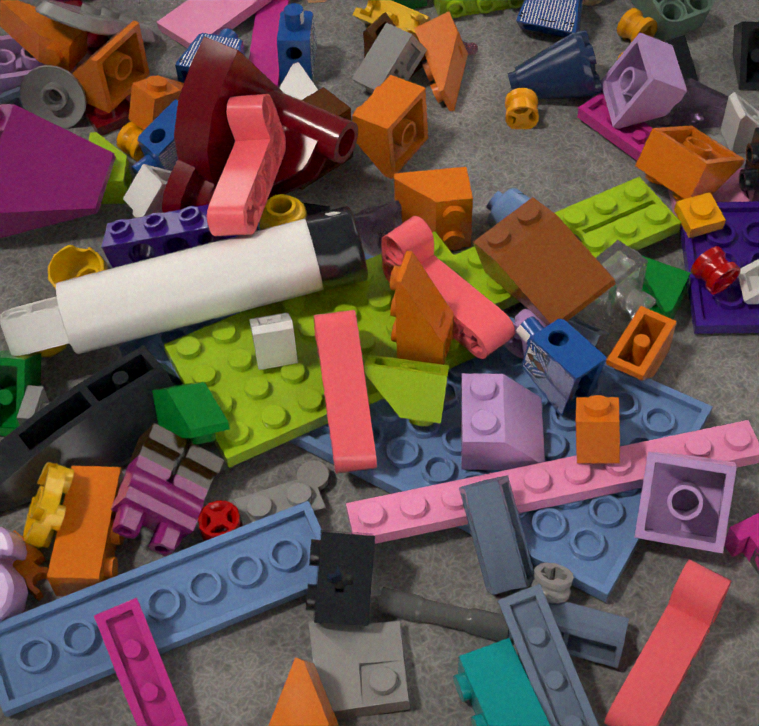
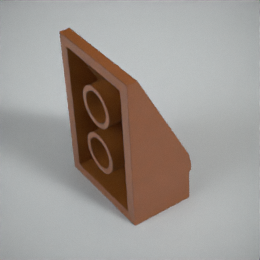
(542, 263)

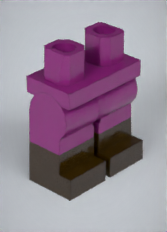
(164, 489)

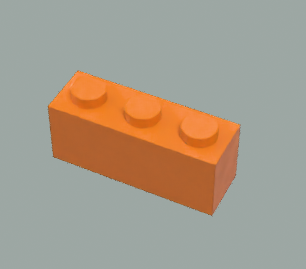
(85, 541)

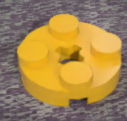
(45, 510)

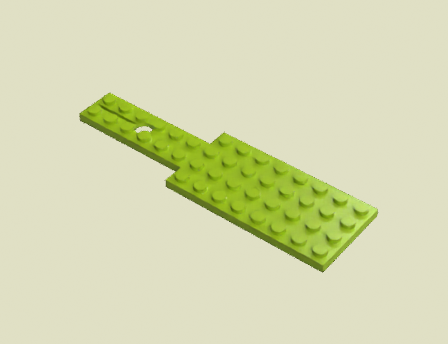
(289, 400)

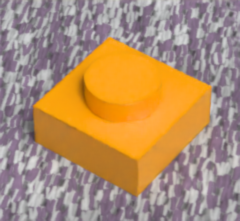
(699, 215)

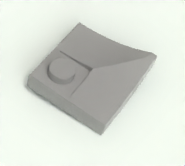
(361, 667)

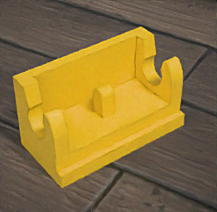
(402, 16)

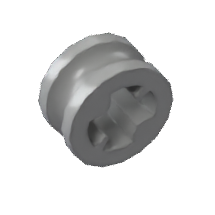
(554, 581)

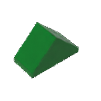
(666, 285)

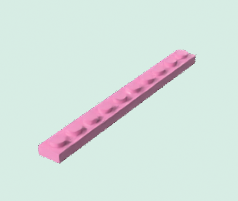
(545, 483)

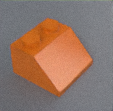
(113, 69)
(392, 124)
(687, 161)
(441, 200)

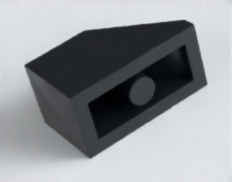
(746, 54)

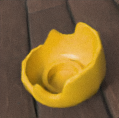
(73, 263)

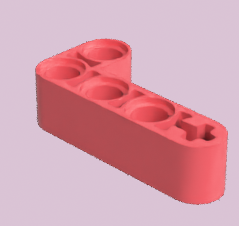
(250, 166)
(477, 320)
(345, 391)
(670, 648)

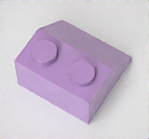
(643, 82)
(499, 423)
(686, 501)

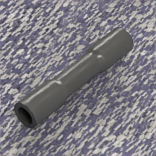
(416, 608)

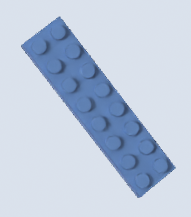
(180, 596)

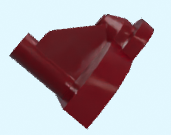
(206, 138)

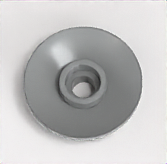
(40, 100)

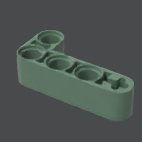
(675, 16)

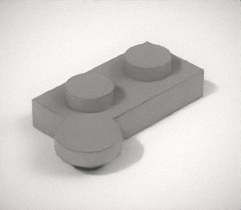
(311, 479)

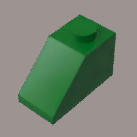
(15, 376)

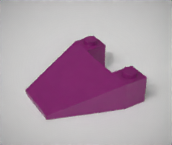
(46, 172)

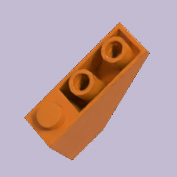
(444, 56)
(422, 315)

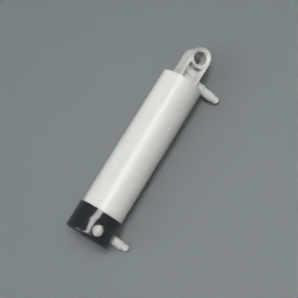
(192, 285)

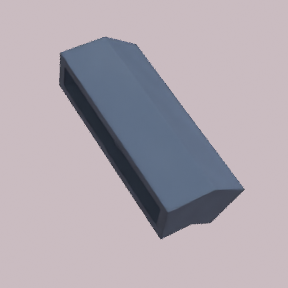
(497, 535)
(590, 632)

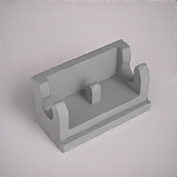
(393, 54)

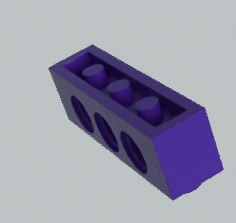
(157, 235)

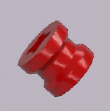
(715, 270)
(216, 516)

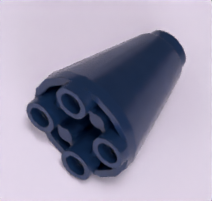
(560, 70)

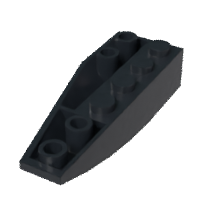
(83, 427)

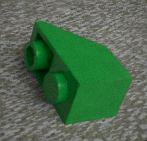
(190, 412)

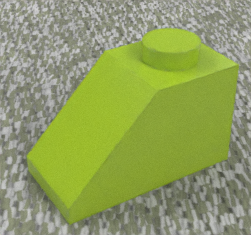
(410, 387)

